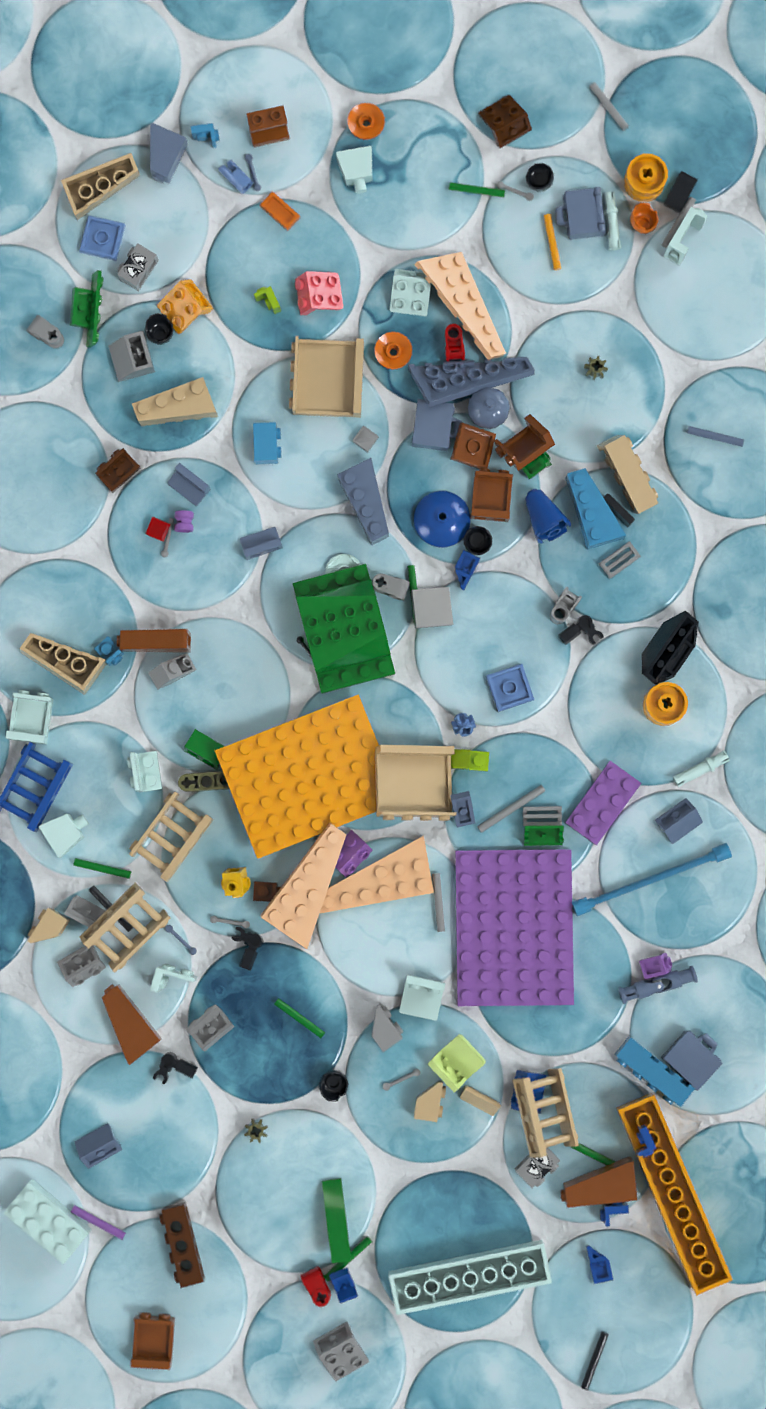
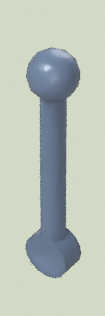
(249, 158)
(192, 950)

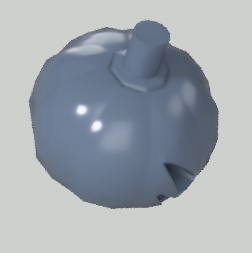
(488, 408)

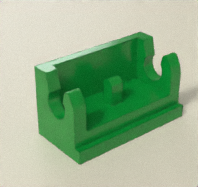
(203, 749)
(543, 835)

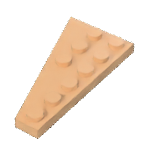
(461, 296)
(390, 878)
(300, 898)

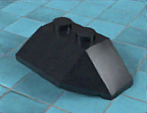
(669, 648)

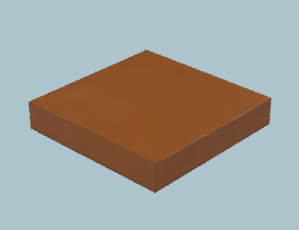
(473, 446)

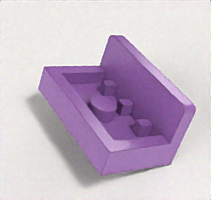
(352, 854)

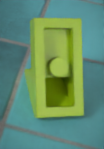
(470, 760)

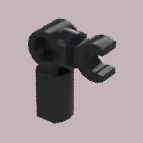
(583, 623)
(254, 942)
(170, 1061)

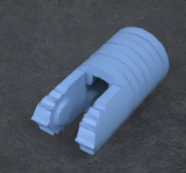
(236, 177)

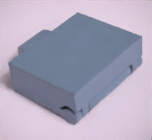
(583, 213)
(433, 426)
(693, 1059)

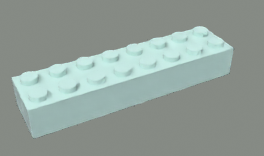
(469, 1277)

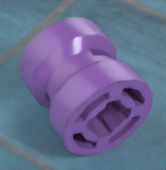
(184, 521)

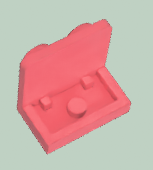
(318, 292)

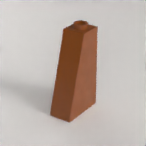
(155, 640)
(129, 1023)
(602, 1186)

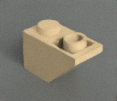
(50, 926)
(428, 1103)

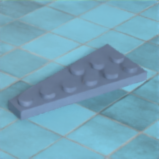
(463, 378)

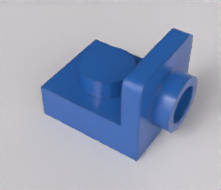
(645, 1137)

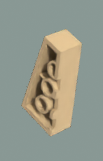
(99, 183)
(176, 404)
(629, 473)
(70, 665)

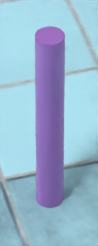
(98, 1222)

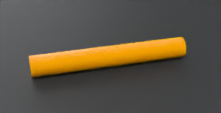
(552, 241)

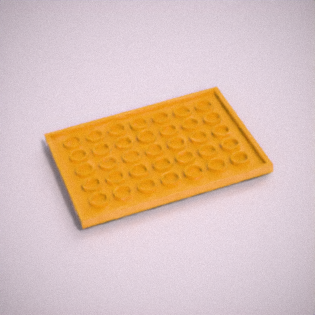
(303, 775)

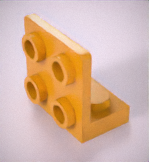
(184, 305)

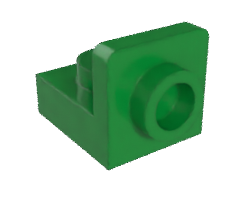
(537, 465)

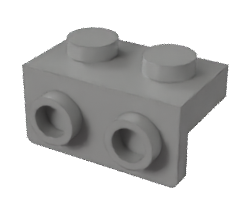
(210, 1027)

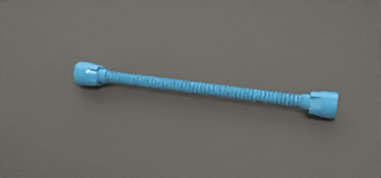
(718, 853)

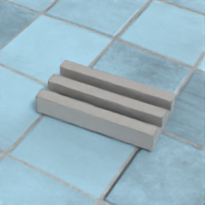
(606, 569)
(551, 808)

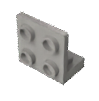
(340, 1351)

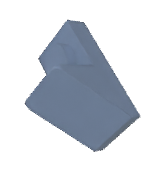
(463, 807)

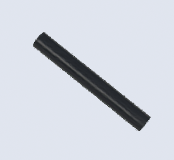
(106, 903)
(594, 1360)

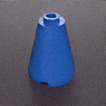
(545, 516)

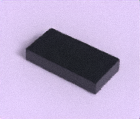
(680, 192)
(618, 510)

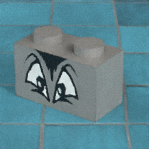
(137, 266)
(535, 1168)

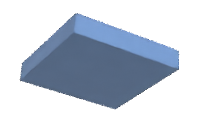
(102, 238)
(510, 687)

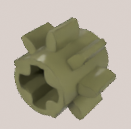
(601, 368)
(253, 1135)

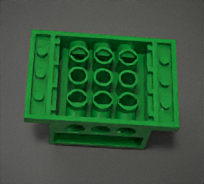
(344, 628)

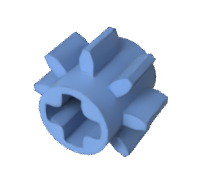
(463, 724)

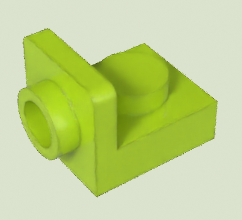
(271, 301)

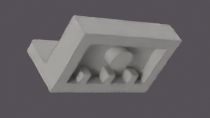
(81, 965)

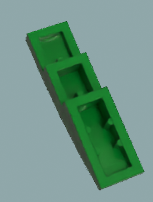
(336, 1220)

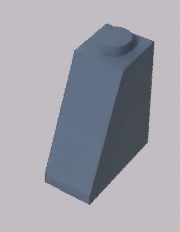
(165, 152)

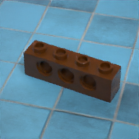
(180, 1213)

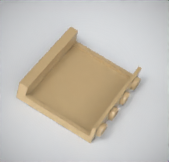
(327, 378)
(413, 782)

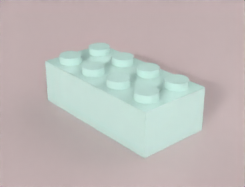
(47, 1221)

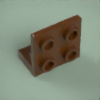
(506, 120)

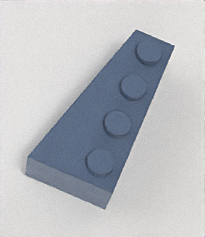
(364, 496)

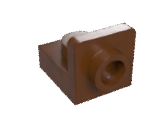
(265, 891)

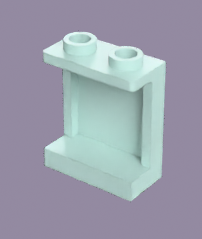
(677, 251)
(30, 717)

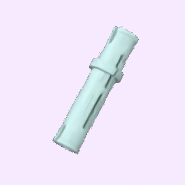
(610, 213)
(701, 768)

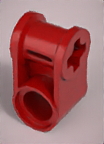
(454, 346)
(315, 1283)

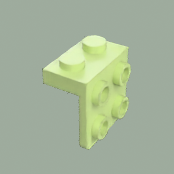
(456, 1062)

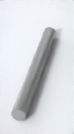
(511, 808)

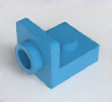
(205, 131)
(108, 650)

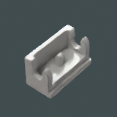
(83, 911)

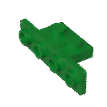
(86, 307)

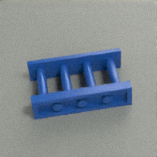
(52, 786)

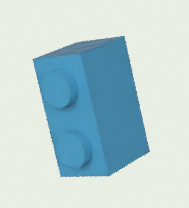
(265, 443)

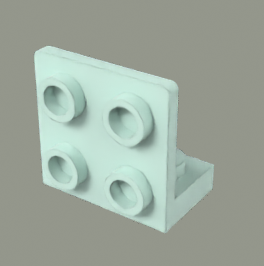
(410, 293)
(145, 771)
(160, 979)
(422, 997)

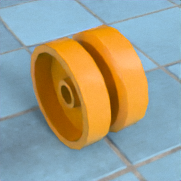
(645, 177)
(676, 701)

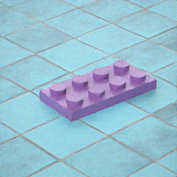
(603, 803)

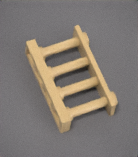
(178, 853)
(119, 910)
(530, 1118)

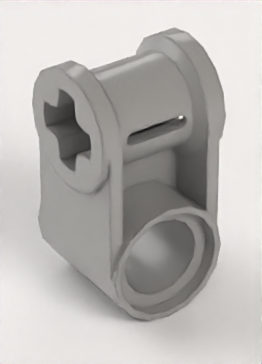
(43, 331)
(394, 587)
(566, 604)

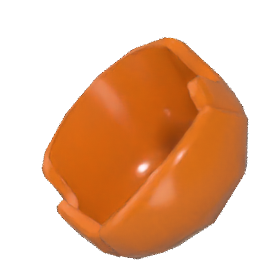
(644, 218)

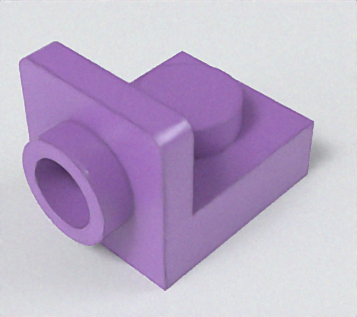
(656, 966)

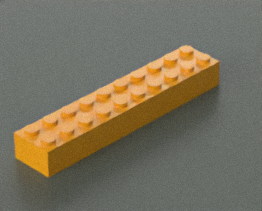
(675, 1196)

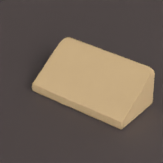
(480, 1100)

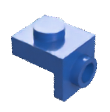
(612, 1208)
(343, 1285)

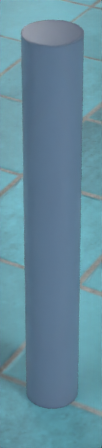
(715, 436)

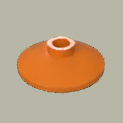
(369, 113)
(389, 342)

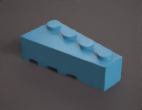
(592, 511)
(654, 1071)

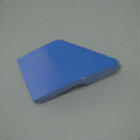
(465, 567)
(599, 1266)

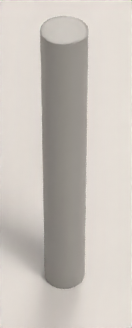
(609, 107)
(690, 202)
(438, 902)

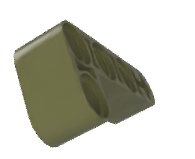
(215, 785)

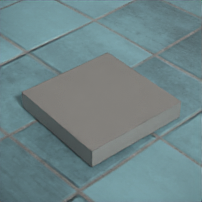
(431, 607)

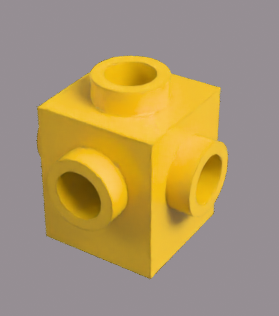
(235, 882)

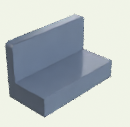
(188, 485)
(261, 543)
(679, 820)
(97, 1146)

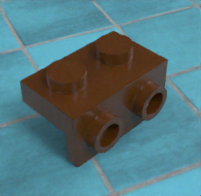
(117, 469)

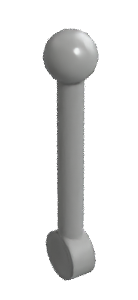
(529, 197)
(164, 553)
(213, 919)
(386, 1086)

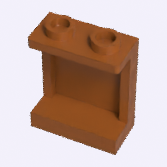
(268, 126)
(526, 444)
(491, 495)
(153, 1341)

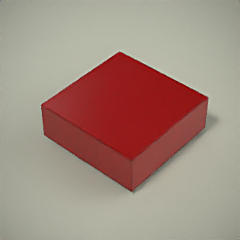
(158, 529)

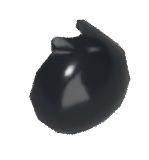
(540, 177)
(158, 329)
(477, 540)
(333, 1085)

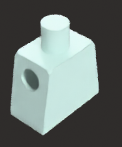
(356, 167)
(64, 833)

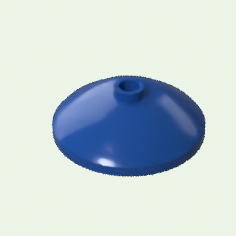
(437, 531)

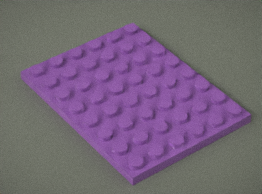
(514, 928)

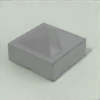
(365, 439)

